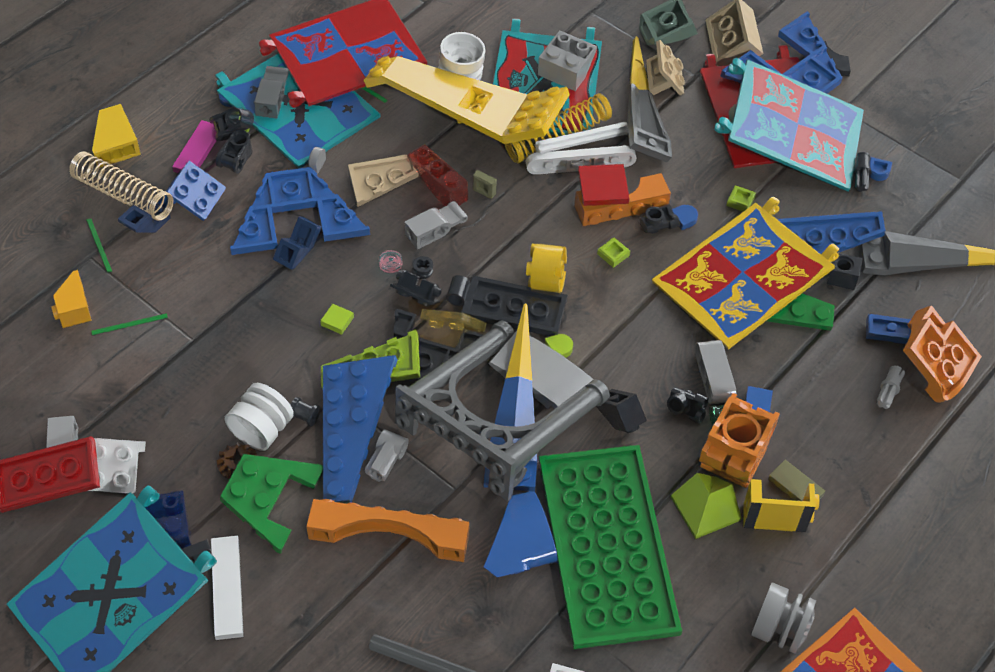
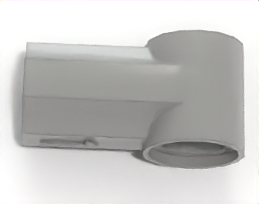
(388, 450)

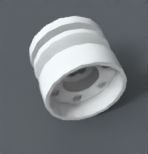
(462, 55)
(259, 416)

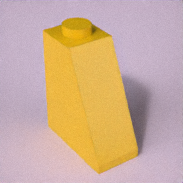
(114, 136)

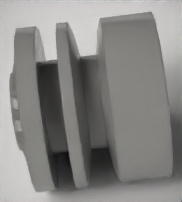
(784, 618)

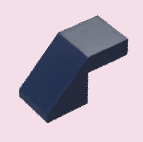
(141, 221)
(302, 240)

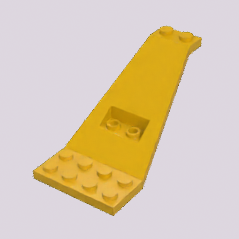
(481, 105)

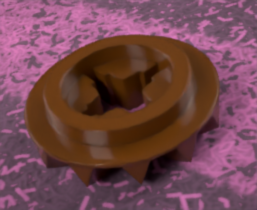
(225, 461)

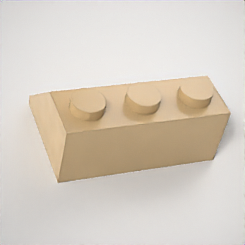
(733, 32)

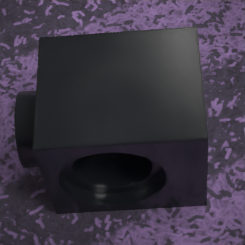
(845, 272)

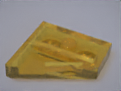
(452, 319)

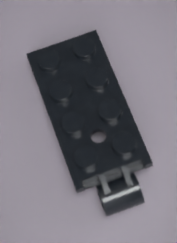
(543, 307)

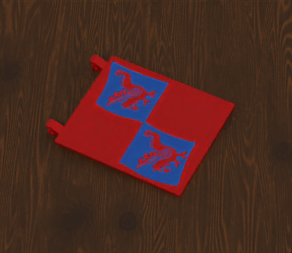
(339, 49)

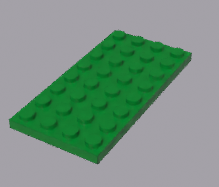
(608, 547)

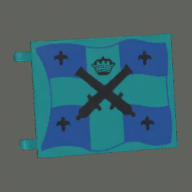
(302, 127)
(109, 589)

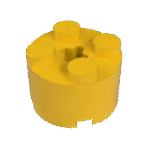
(547, 267)

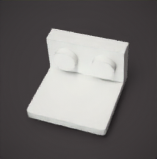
(117, 464)

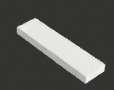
(227, 588)

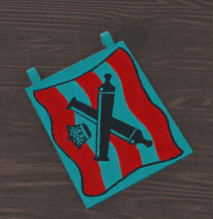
(519, 71)

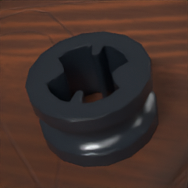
(422, 261)

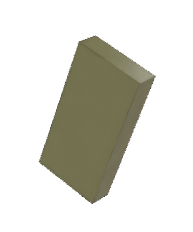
(793, 481)

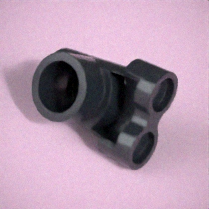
(658, 219)
(689, 403)

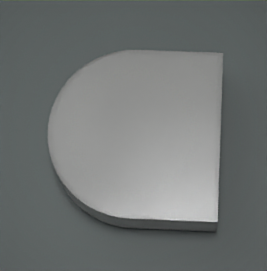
(317, 159)

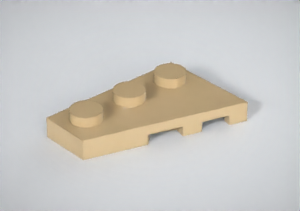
(379, 176)

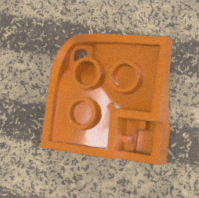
(940, 354)

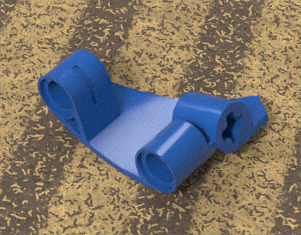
(522, 538)

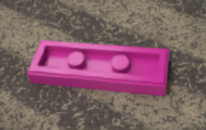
(197, 146)

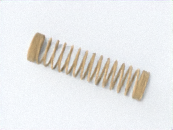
(81, 155)

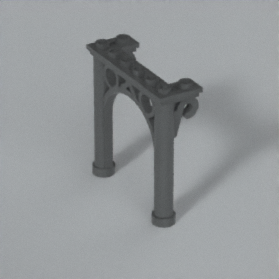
(504, 461)

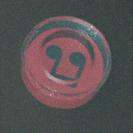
(390, 261)

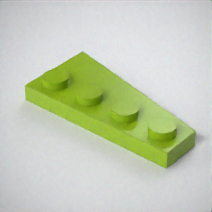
(404, 348)

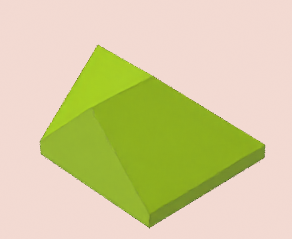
(706, 504)

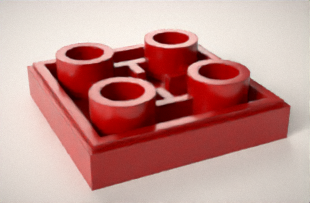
(603, 185)

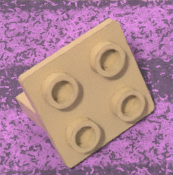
(665, 71)

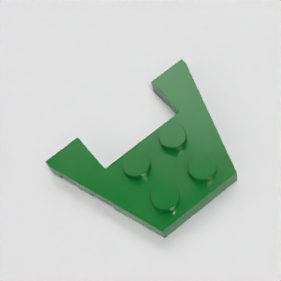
(257, 487)

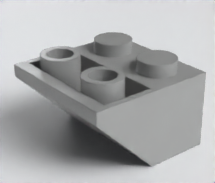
(566, 60)

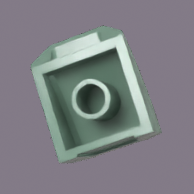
(666, 23)

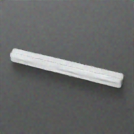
(581, 138)

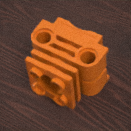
(738, 441)

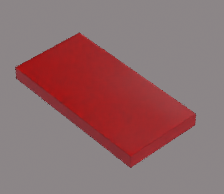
(48, 474)

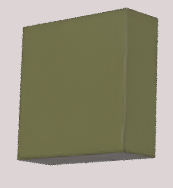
(484, 184)

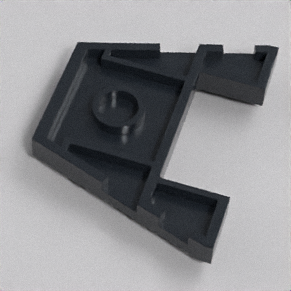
(430, 353)

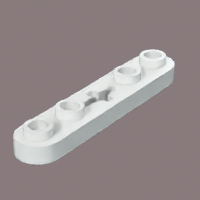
(570, 159)

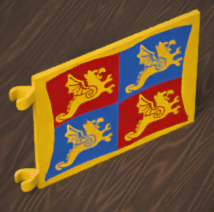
(744, 273)

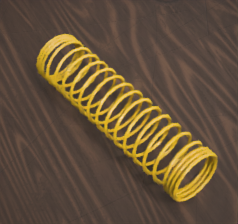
(596, 105)

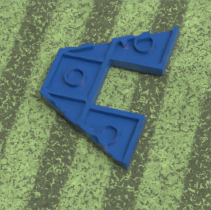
(815, 70)
(295, 191)

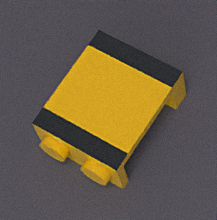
(778, 514)

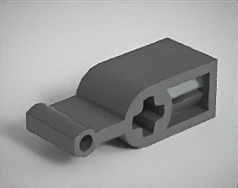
(271, 92)

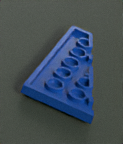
(841, 229)
(350, 415)

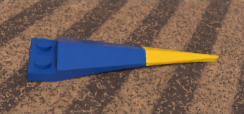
(516, 401)

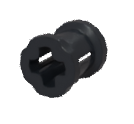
(305, 411)

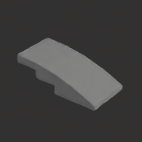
(552, 374)

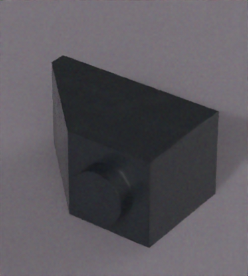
(623, 411)

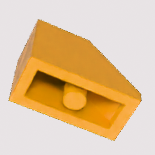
(71, 302)

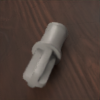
(890, 387)

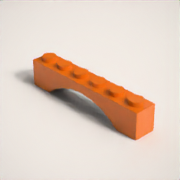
(334, 521)

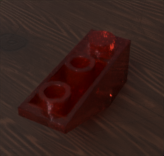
(439, 176)

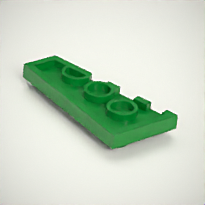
(806, 312)

